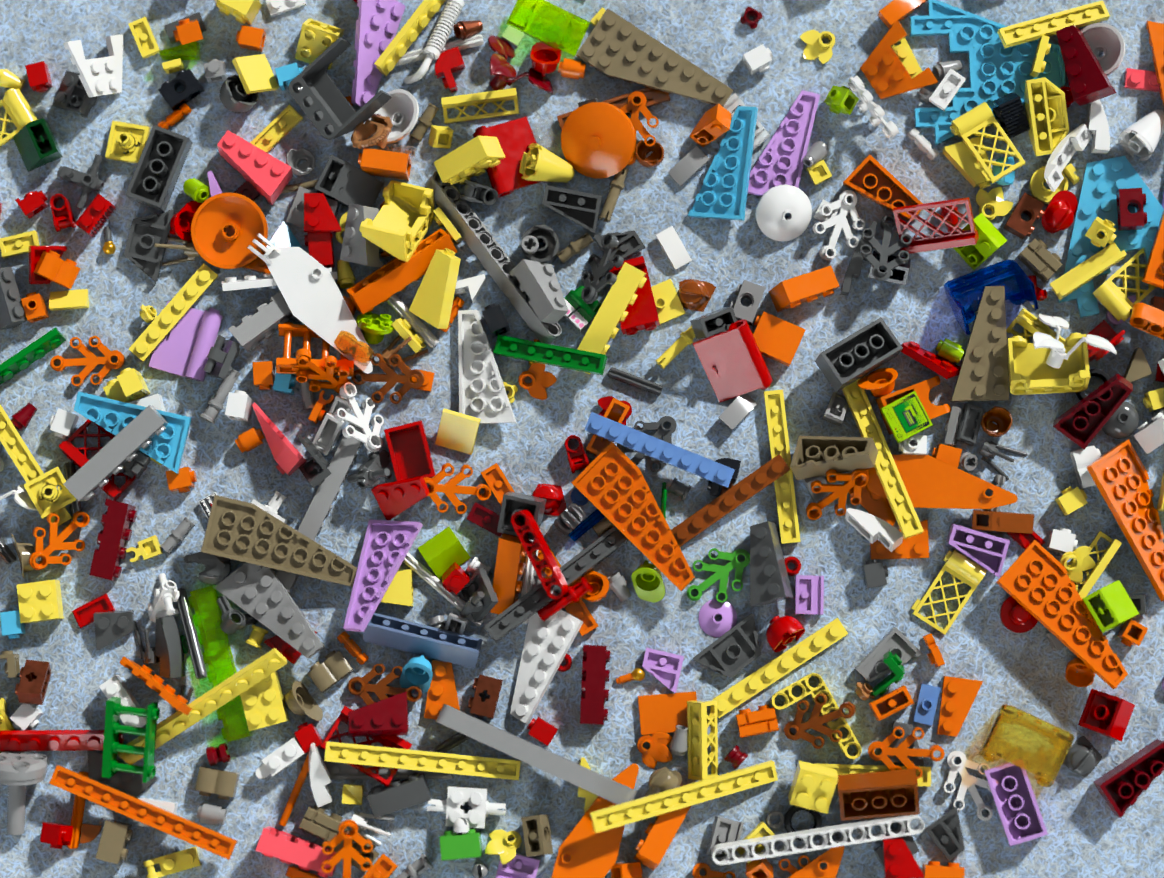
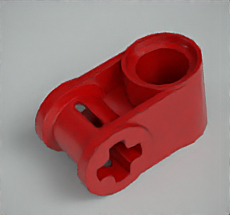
(63, 216)
(576, 455)

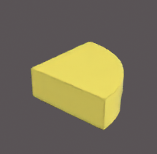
(1069, 172)

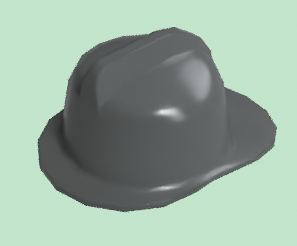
(1082, 757)

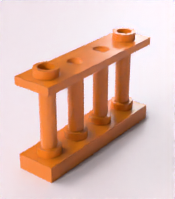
(289, 365)

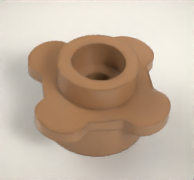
(864, 691)

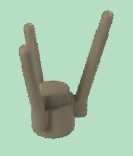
(188, 248)

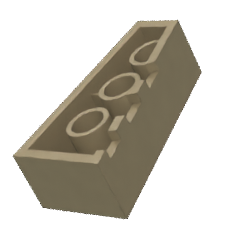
(821, 453)

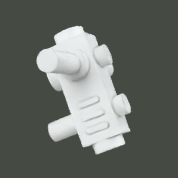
(164, 597)

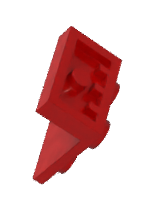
(1105, 331)

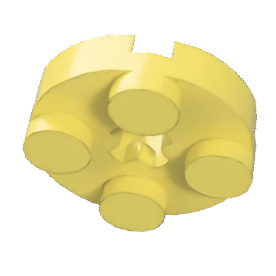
(1038, 189)

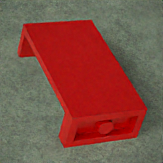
(643, 312)

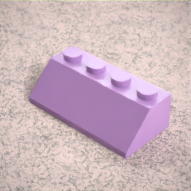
(1015, 803)

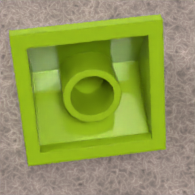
(443, 551)

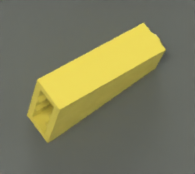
(437, 289)

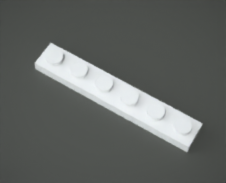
(251, 281)

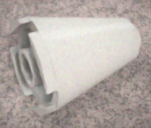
(1143, 135)

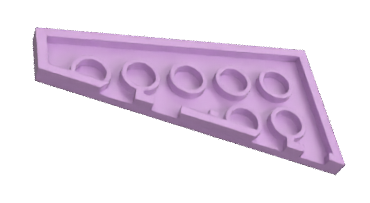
(374, 32)
(783, 156)
(380, 558)

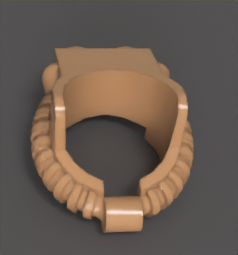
(379, 125)

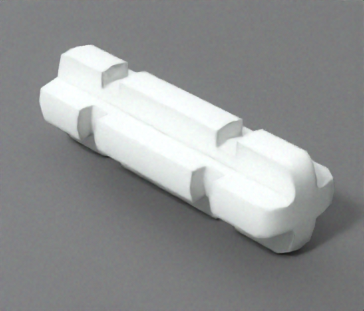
(923, 144)

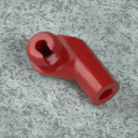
(1040, 293)

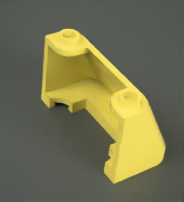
(401, 219)
(1032, 375)

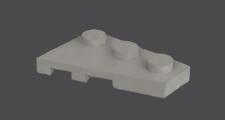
(874, 667)

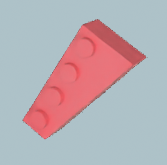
(256, 166)
(293, 850)

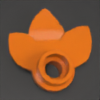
(540, 380)
(658, 748)

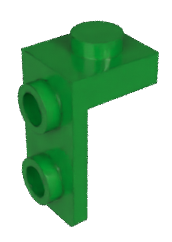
(894, 663)

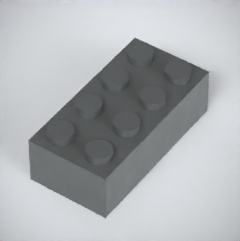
(159, 168)
(858, 354)

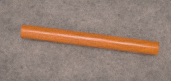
(295, 792)

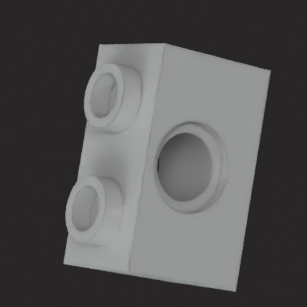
(754, 294)

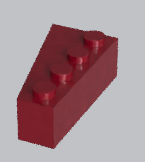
(1082, 68)
(1091, 413)
(113, 540)
(593, 684)

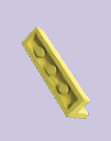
(479, 98)
(1087, 270)
(1031, 324)
(1102, 563)
(699, 739)

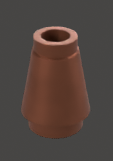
(465, 29)

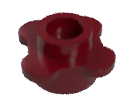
(749, 11)

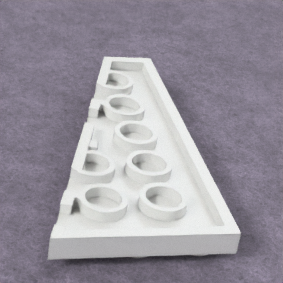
(541, 656)

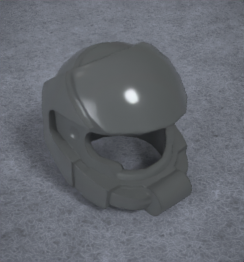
(215, 567)

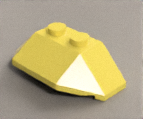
(1045, 115)

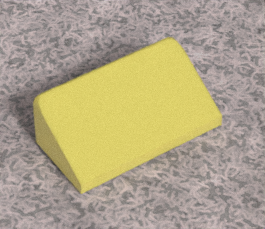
(68, 300)

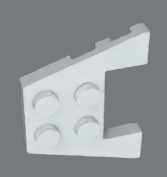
(102, 74)

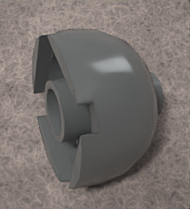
(234, 96)
(1122, 422)

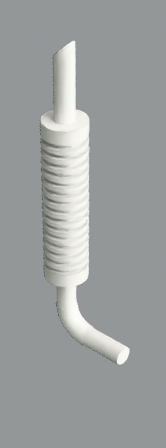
(438, 38)

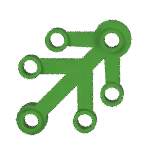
(722, 573)

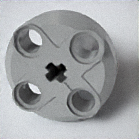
(17, 771)

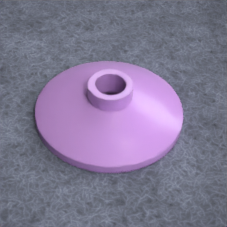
(710, 625)

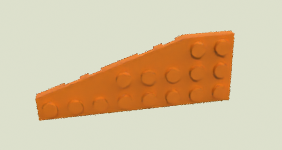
(1126, 491)
(627, 502)
(1049, 595)

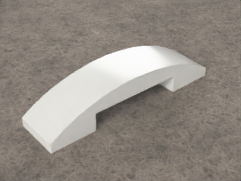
(1073, 142)

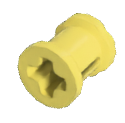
(256, 636)

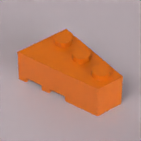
(804, 288)

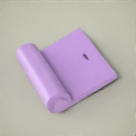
(188, 344)

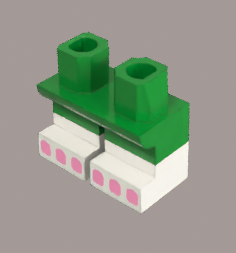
(580, 313)

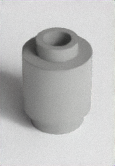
(212, 814)

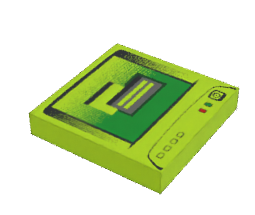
(906, 416)

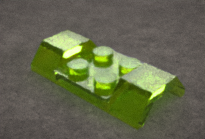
(549, 24)

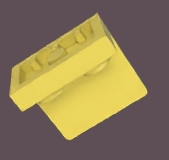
(315, 39)

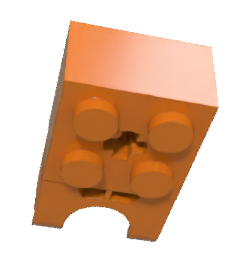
(922, 390)

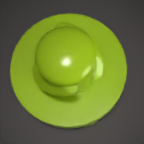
(374, 326)

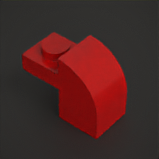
(448, 63)

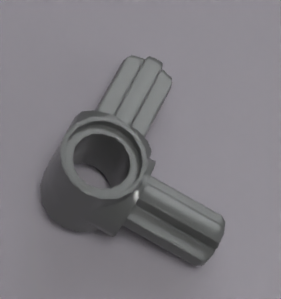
(231, 618)

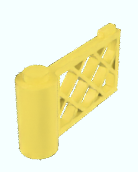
(19, 112)
(975, 121)
(1112, 296)
(964, 570)

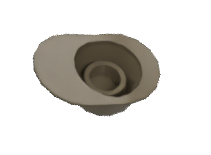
(24, 551)
(302, 703)
(663, 780)

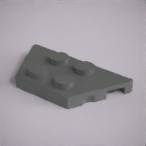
(141, 241)
(733, 649)
(123, 781)

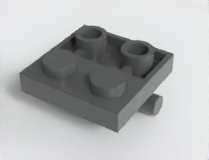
(73, 95)
(221, 357)
(478, 596)

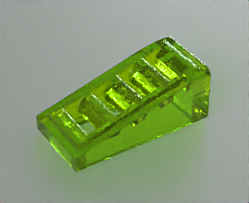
(188, 51)

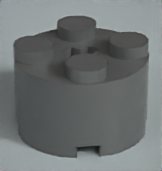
(551, 244)

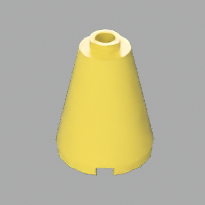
(544, 166)

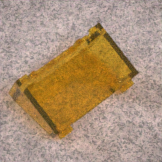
(1026, 743)

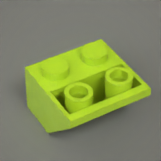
(988, 242)
(1111, 606)

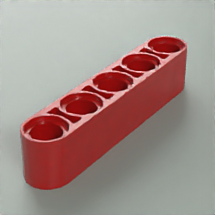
(539, 544)

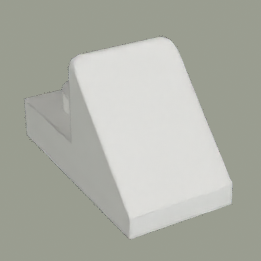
(474, 285)

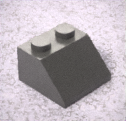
(514, 502)

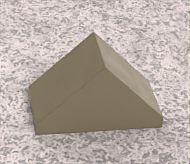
(1137, 367)

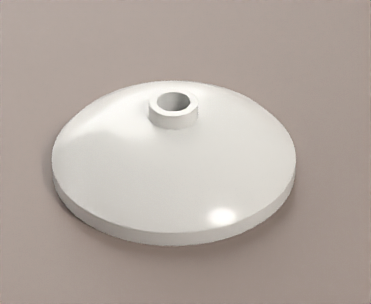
(1105, 39)
(402, 111)
(774, 206)

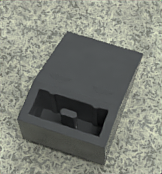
(348, 184)

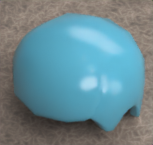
(1008, 179)

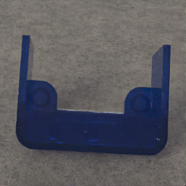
(966, 291)

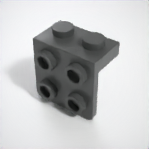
(315, 468)

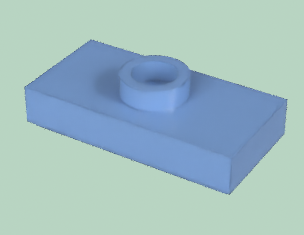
(926, 704)

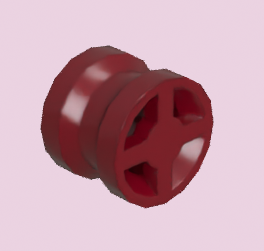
(735, 757)

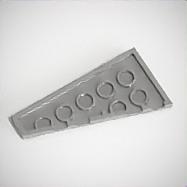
(266, 599)

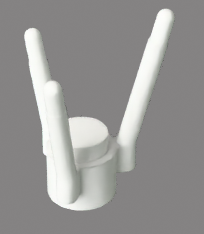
(362, 824)

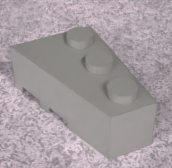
(355, 246)
(542, 288)

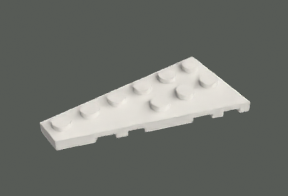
(480, 381)

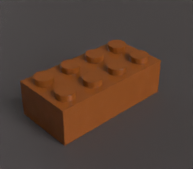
(878, 794)

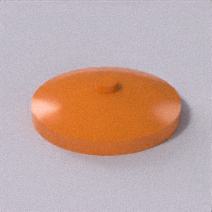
(598, 140)
(225, 229)

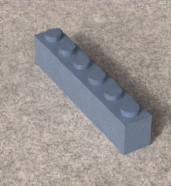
(423, 640)

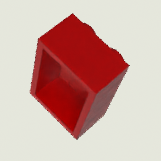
(410, 451)

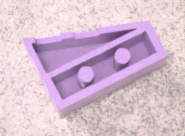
(980, 546)

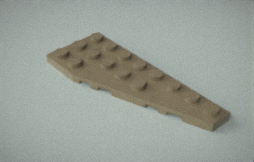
(632, 55)
(256, 537)

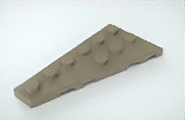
(985, 361)

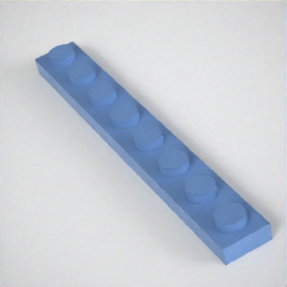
(659, 449)

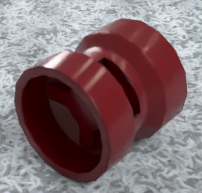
(217, 754)

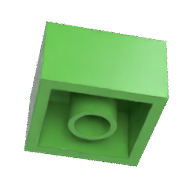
(461, 845)

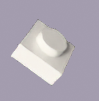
(822, 218)

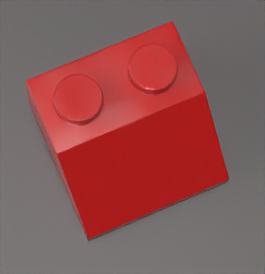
(1106, 714)

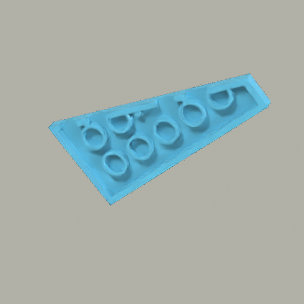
(728, 176)
(116, 415)

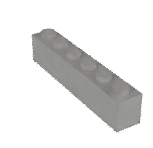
(116, 453)

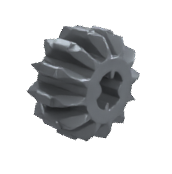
(569, 519)

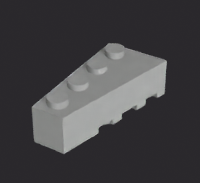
(262, 323)

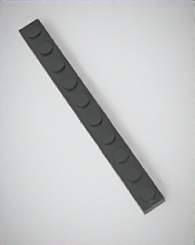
(572, 571)

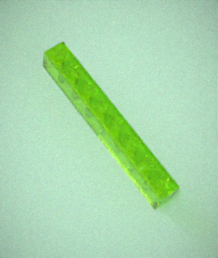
(219, 659)

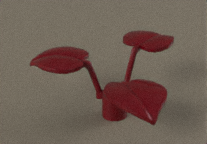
(504, 71)

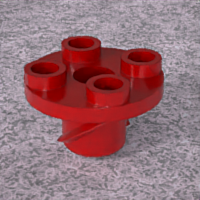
(1016, 617)

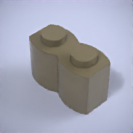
(330, 671)
(217, 782)

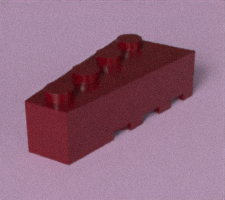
(1130, 778)

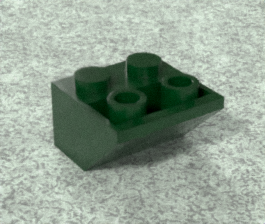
(37, 144)

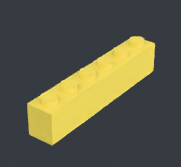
(613, 310)

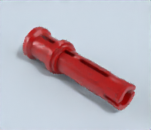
(573, 594)

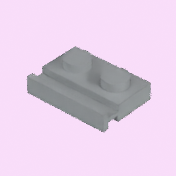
(724, 831)

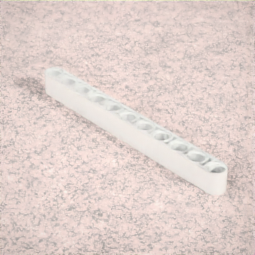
(807, 836)

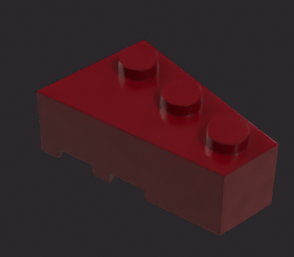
(380, 718)

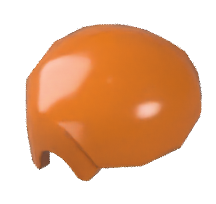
(1084, 676)

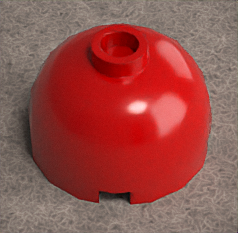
(783, 631)

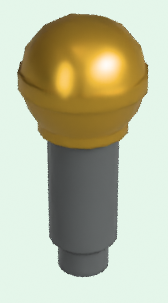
(108, 247)

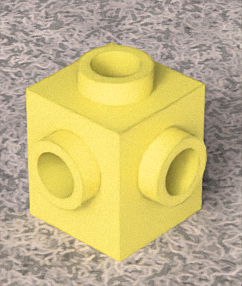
(1098, 226)

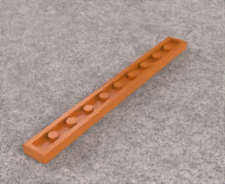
(499, 485)
(143, 812)

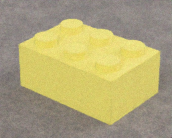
(469, 160)
(264, 703)

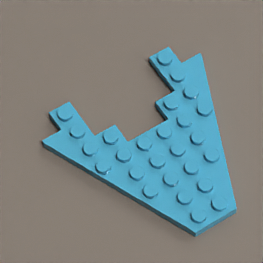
(992, 68)
(1099, 200)

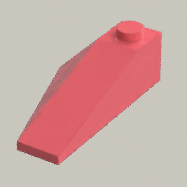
(283, 451)

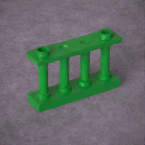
(112, 747)

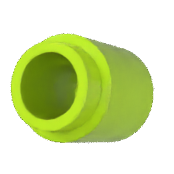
(196, 190)
(949, 350)

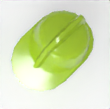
(648, 582)

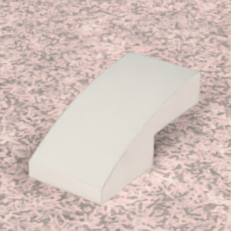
(673, 247)

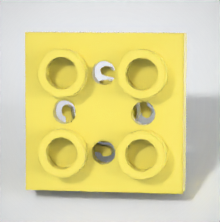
(121, 140)
(36, 488)

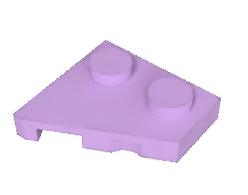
(664, 667)

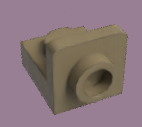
(12, 666)

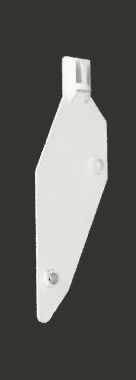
(310, 293)

